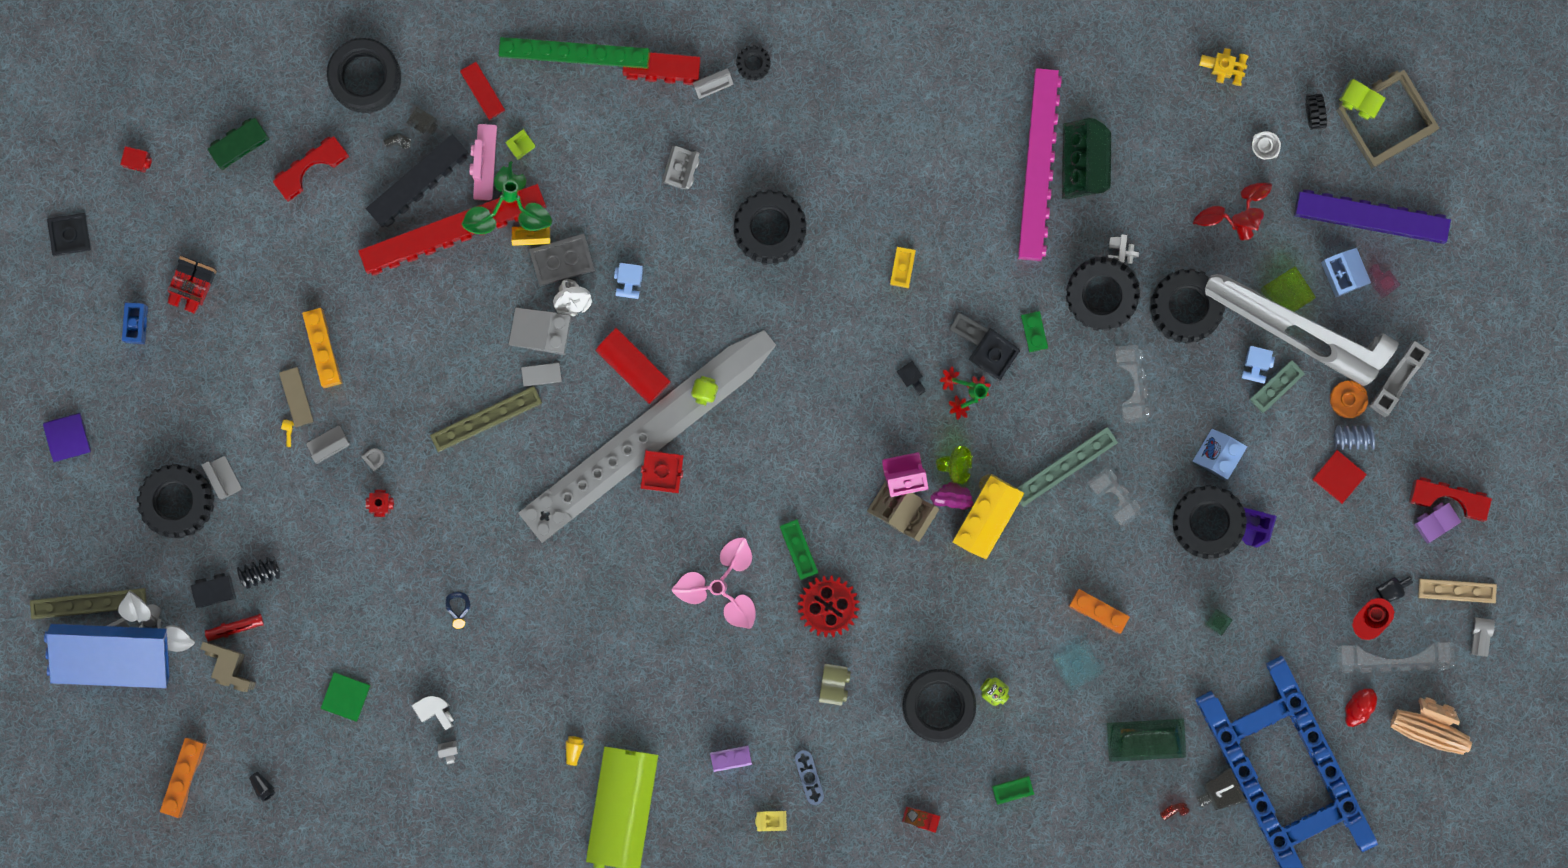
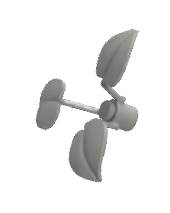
(134, 608)

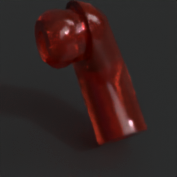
(1173, 809)

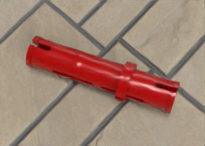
(234, 627)

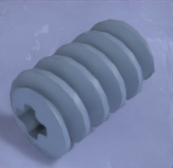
(1354, 436)

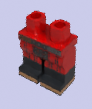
(190, 283)

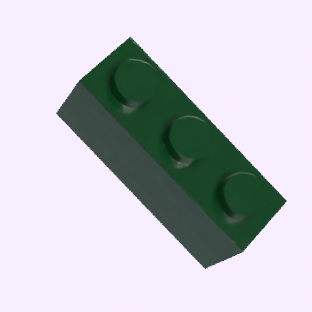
(238, 143)

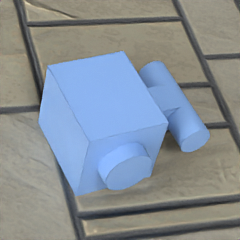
(630, 276)
(1258, 360)

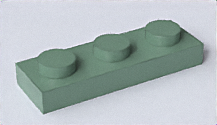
(1277, 386)

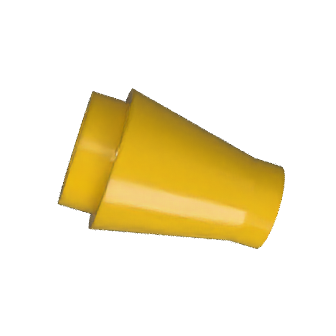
(573, 749)

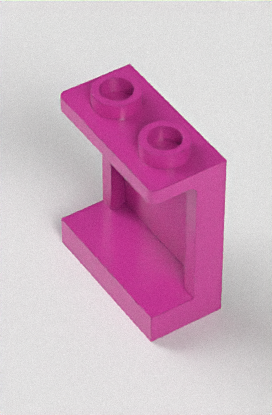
(904, 474)

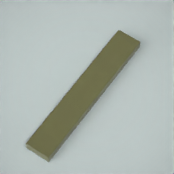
(486, 419)
(80, 604)

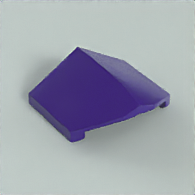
(1258, 527)

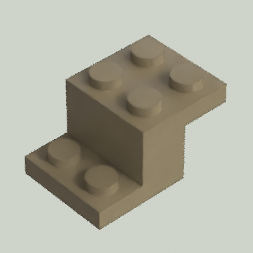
(903, 512)
(227, 667)

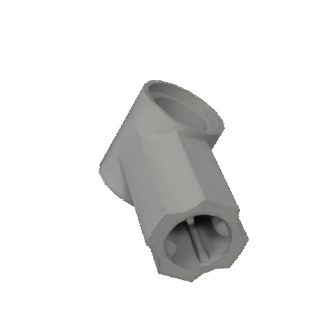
(1482, 633)

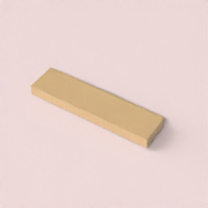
(1457, 591)

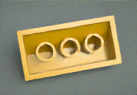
(988, 517)

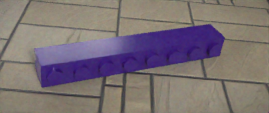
(1372, 217)

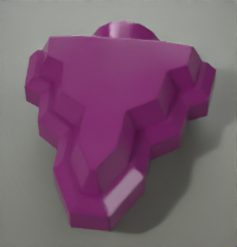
(952, 496)

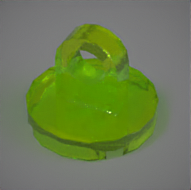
(956, 464)

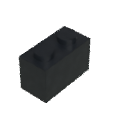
(212, 591)

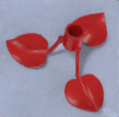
(1242, 222)

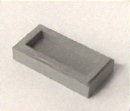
(713, 83)
(541, 374)

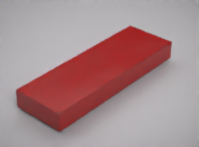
(482, 90)

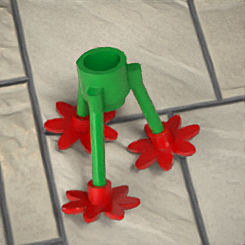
(977, 391)

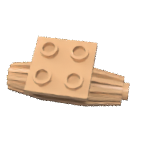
(1432, 727)

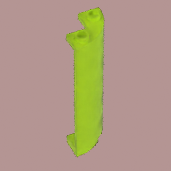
(621, 808)

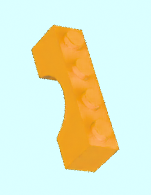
(321, 348)

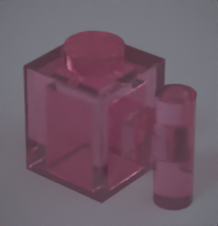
(1385, 282)

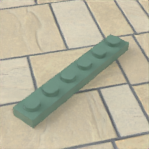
(1067, 466)

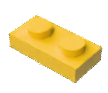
(526, 237)
(902, 267)

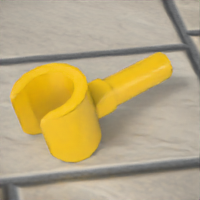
(287, 425)

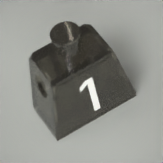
(1222, 791)

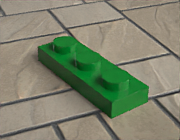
(798, 549)

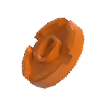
(1349, 399)

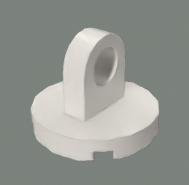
(572, 299)

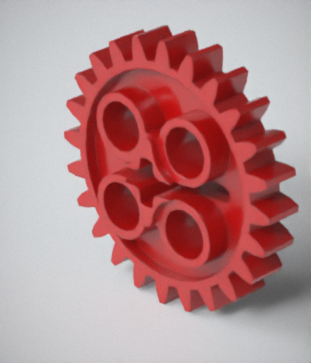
(839, 591)

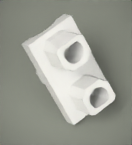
(1120, 243)

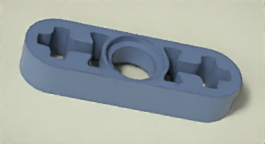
(800, 765)

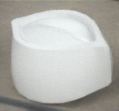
(1266, 145)

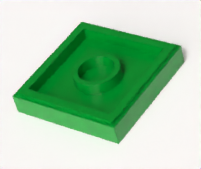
(345, 697)

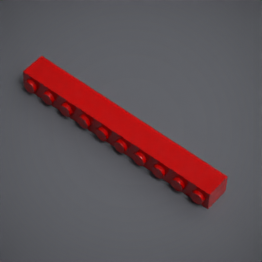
(439, 234)

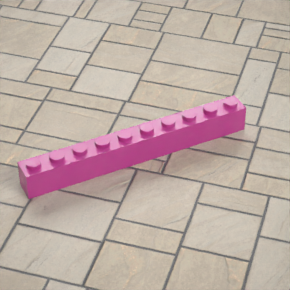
(1038, 165)

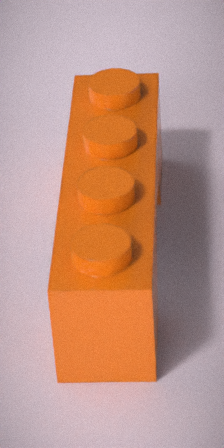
(182, 776)

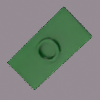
(1013, 790)

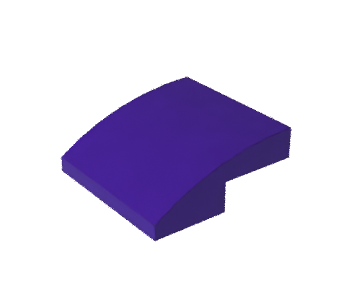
(66, 437)

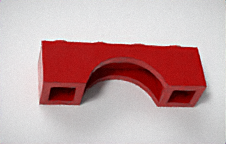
(329, 153)
(1475, 505)

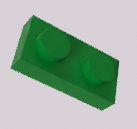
(1034, 331)

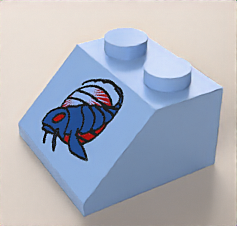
(1219, 454)

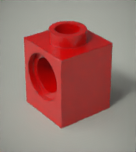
(136, 159)

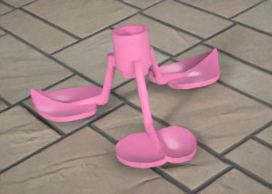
(692, 586)

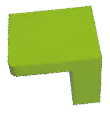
(520, 144)

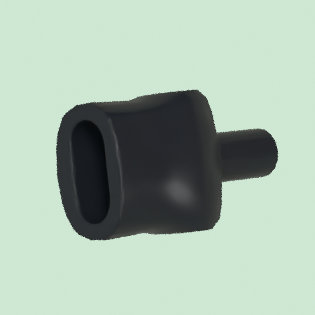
(1393, 588)

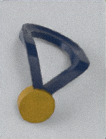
(458, 621)

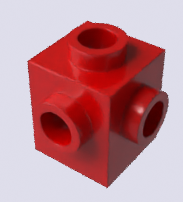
(385, 508)

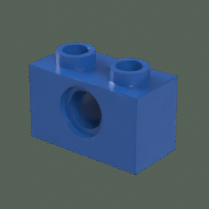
(134, 323)

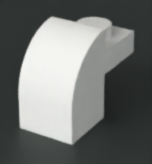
(433, 706)

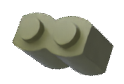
(833, 684)

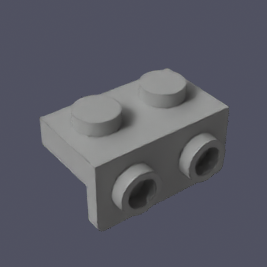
(681, 168)

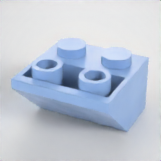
(1345, 272)

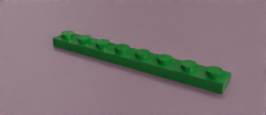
(574, 52)

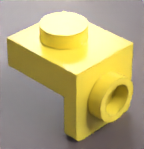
(771, 821)

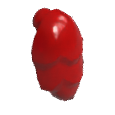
(1360, 707)

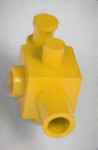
(1224, 65)

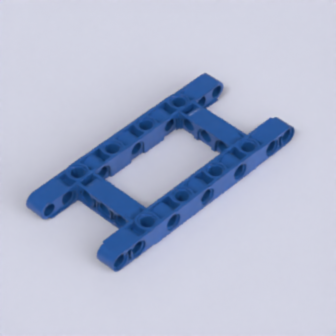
(1322, 758)

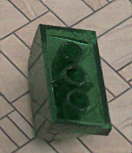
(1085, 158)
(1146, 740)

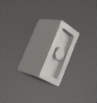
(328, 444)
(222, 477)

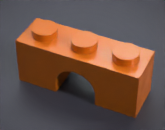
(1099, 611)

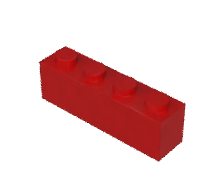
(667, 67)

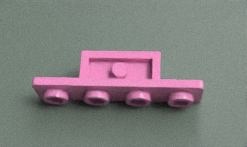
(484, 162)

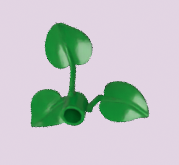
(533, 217)

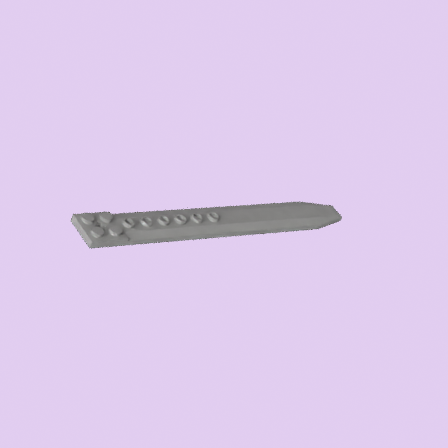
(648, 432)

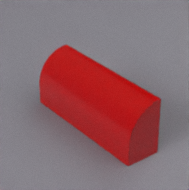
(632, 366)

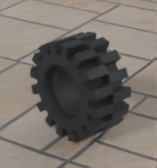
(753, 51)
(1316, 111)

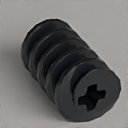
(259, 573)

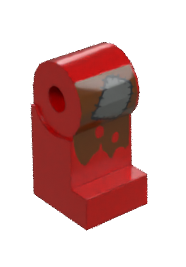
(921, 819)

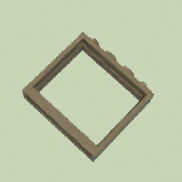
(1378, 86)

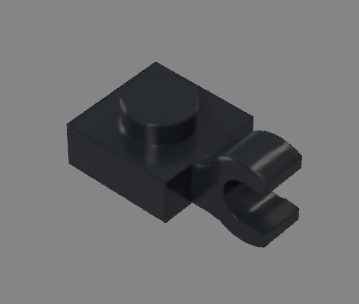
(910, 376)

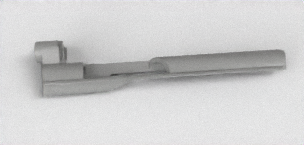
(1347, 356)

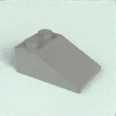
(540, 330)

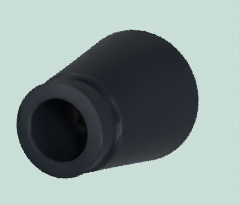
(261, 786)

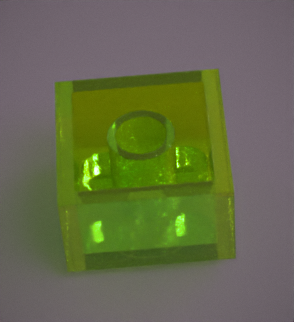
(1289, 290)

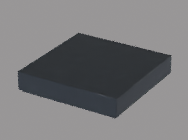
(69, 234)
(994, 354)

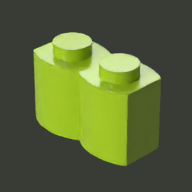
(1362, 99)

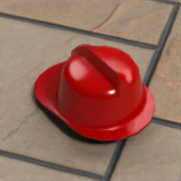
(1373, 618)

